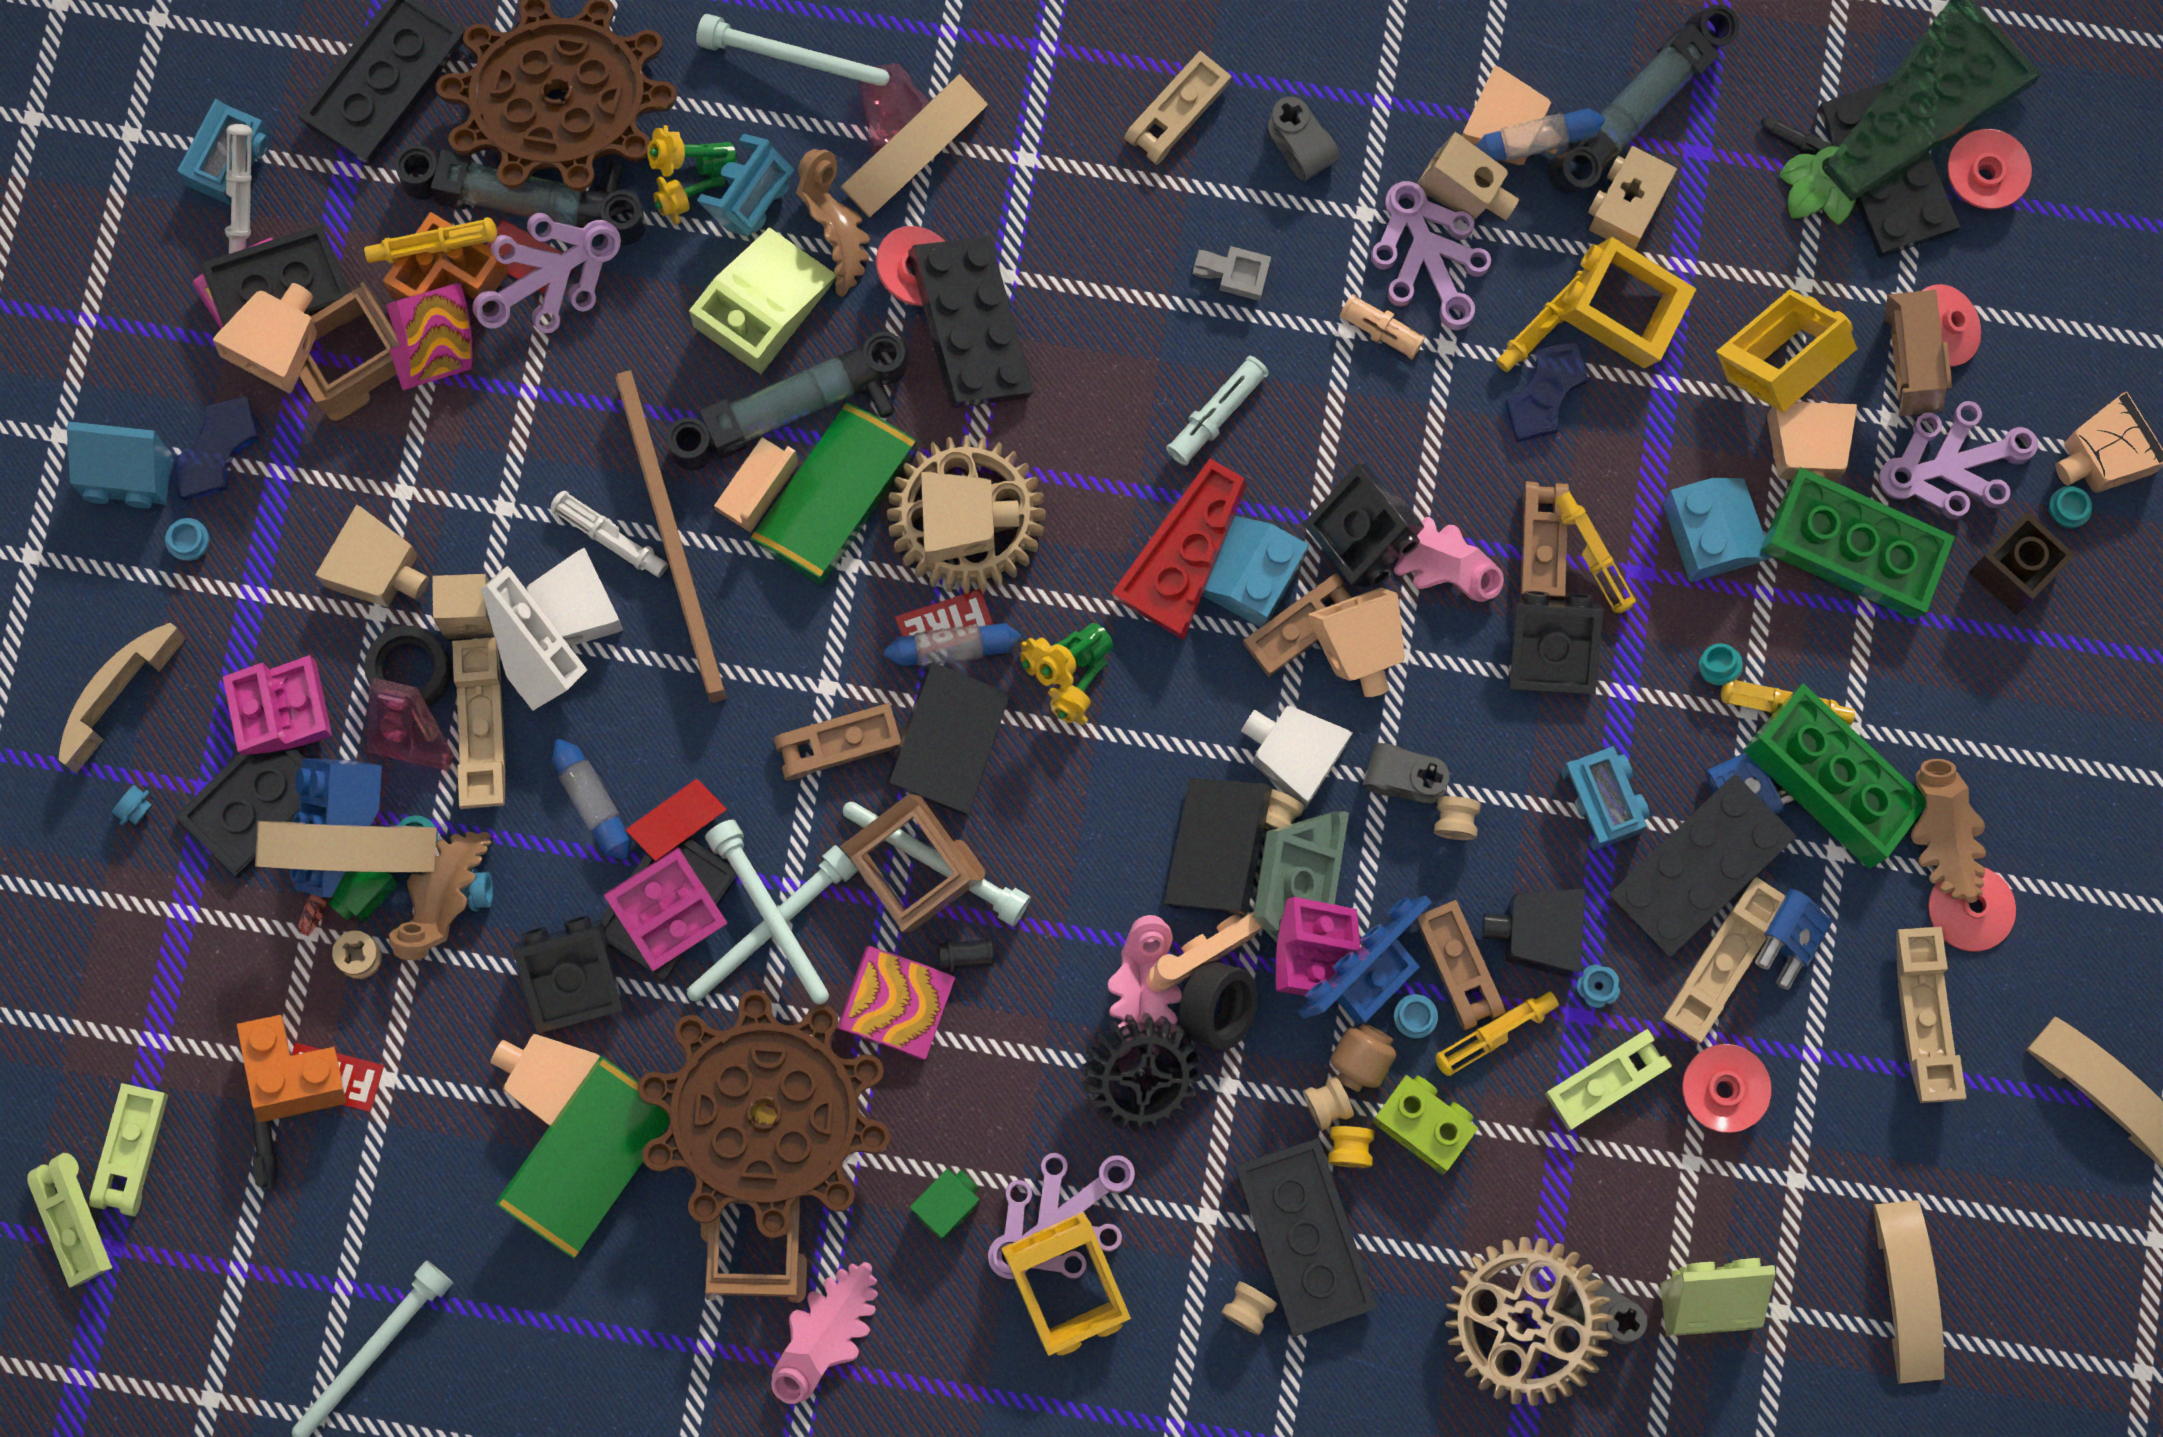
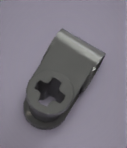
(1306, 144)
(1401, 774)
(1618, 1305)

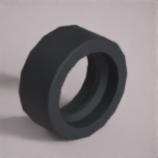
(411, 635)
(1201, 998)

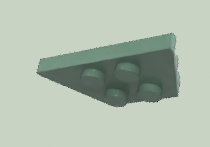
(1299, 863)

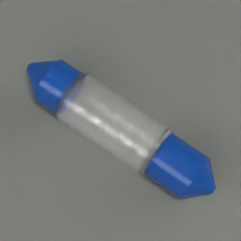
(1541, 134)
(952, 644)
(591, 799)

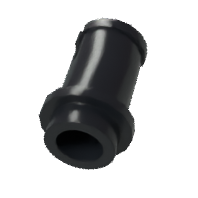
(965, 954)

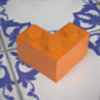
(425, 272)
(286, 1083)

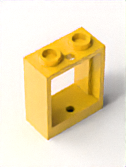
(1664, 321)
(1780, 388)
(1047, 1245)

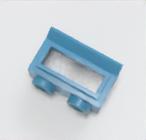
(206, 159)
(751, 188)
(1607, 796)

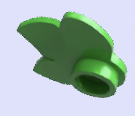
(1813, 188)

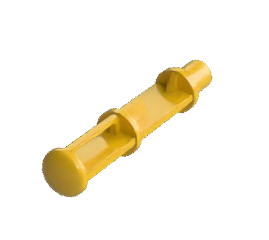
(433, 241)
(1530, 337)
(1595, 552)
(1770, 699)
(1496, 1032)

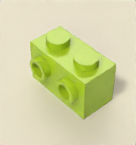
(1426, 1123)

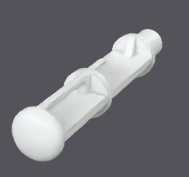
(239, 185)
(606, 533)

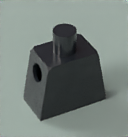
(1541, 930)

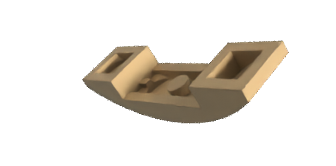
(914, 146)
(152, 647)
(479, 723)
(345, 847)
(1724, 961)
(1926, 1015)
(2104, 1082)
(1912, 1291)

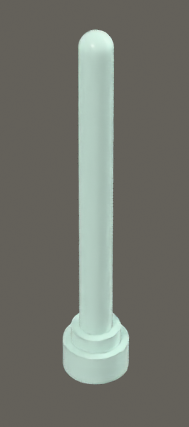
(716, 34)
(727, 841)
(833, 869)
(1006, 902)
(427, 1286)

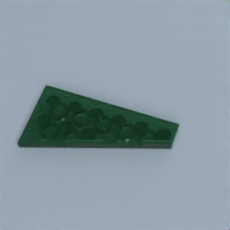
(1940, 88)

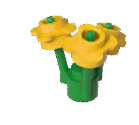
(668, 153)
(1057, 664)

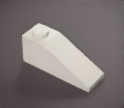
(529, 645)

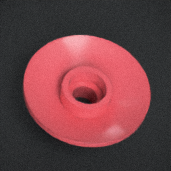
(1999, 155)
(893, 260)
(1958, 324)
(1969, 929)
(1748, 1085)

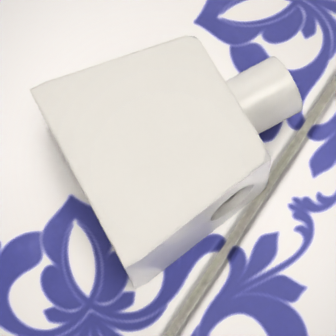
(575, 600)
(1296, 750)

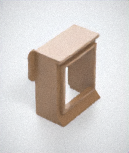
(1918, 352)
(353, 388)
(957, 855)
(789, 1285)

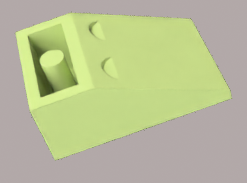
(761, 299)
(1717, 1300)

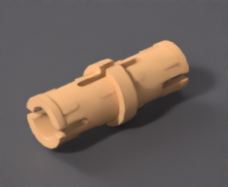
(1382, 326)

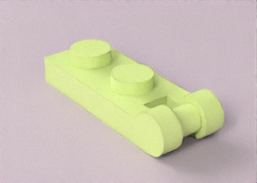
(1606, 1081)
(128, 1148)
(68, 1220)

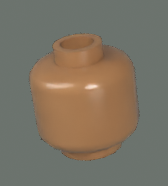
(1363, 1057)

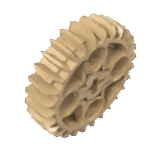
(1014, 487)
(1492, 1367)

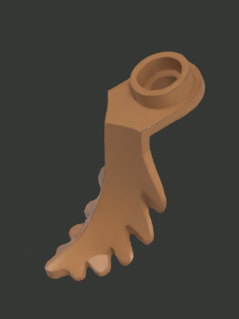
(817, 173)
(1949, 831)
(438, 895)

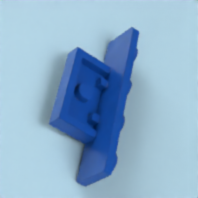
(1372, 973)

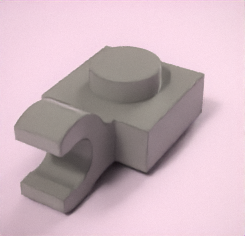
(1240, 272)

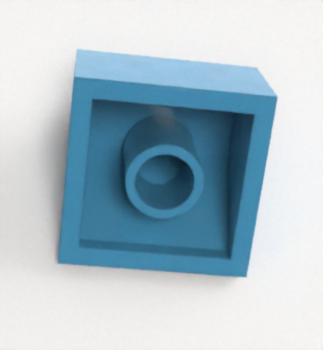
(118, 464)
(1715, 527)
(1254, 569)

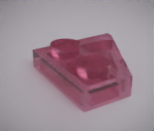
(891, 105)
(404, 727)

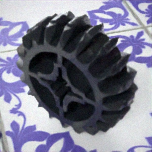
(1173, 1077)

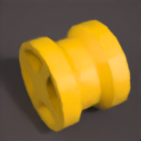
(1351, 1146)

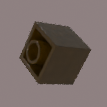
(2021, 563)

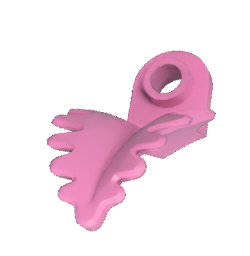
(1448, 558)
(1144, 946)
(825, 1333)

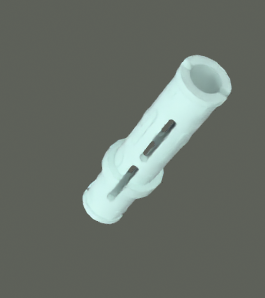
(1206, 423)

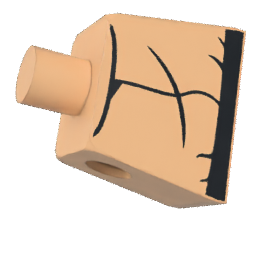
(2111, 448)

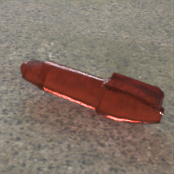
(312, 914)

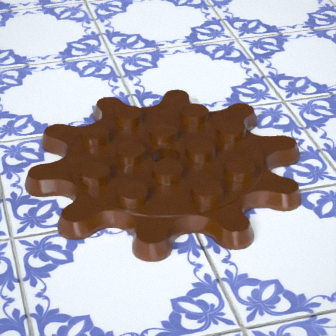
(548, 54)
(773, 1066)

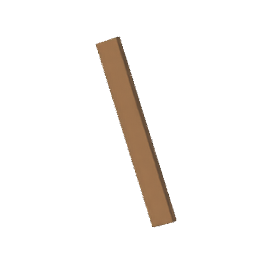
(670, 537)

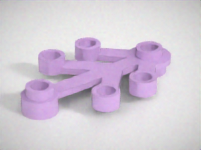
(1428, 249)
(552, 270)
(1952, 465)
(1051, 1214)

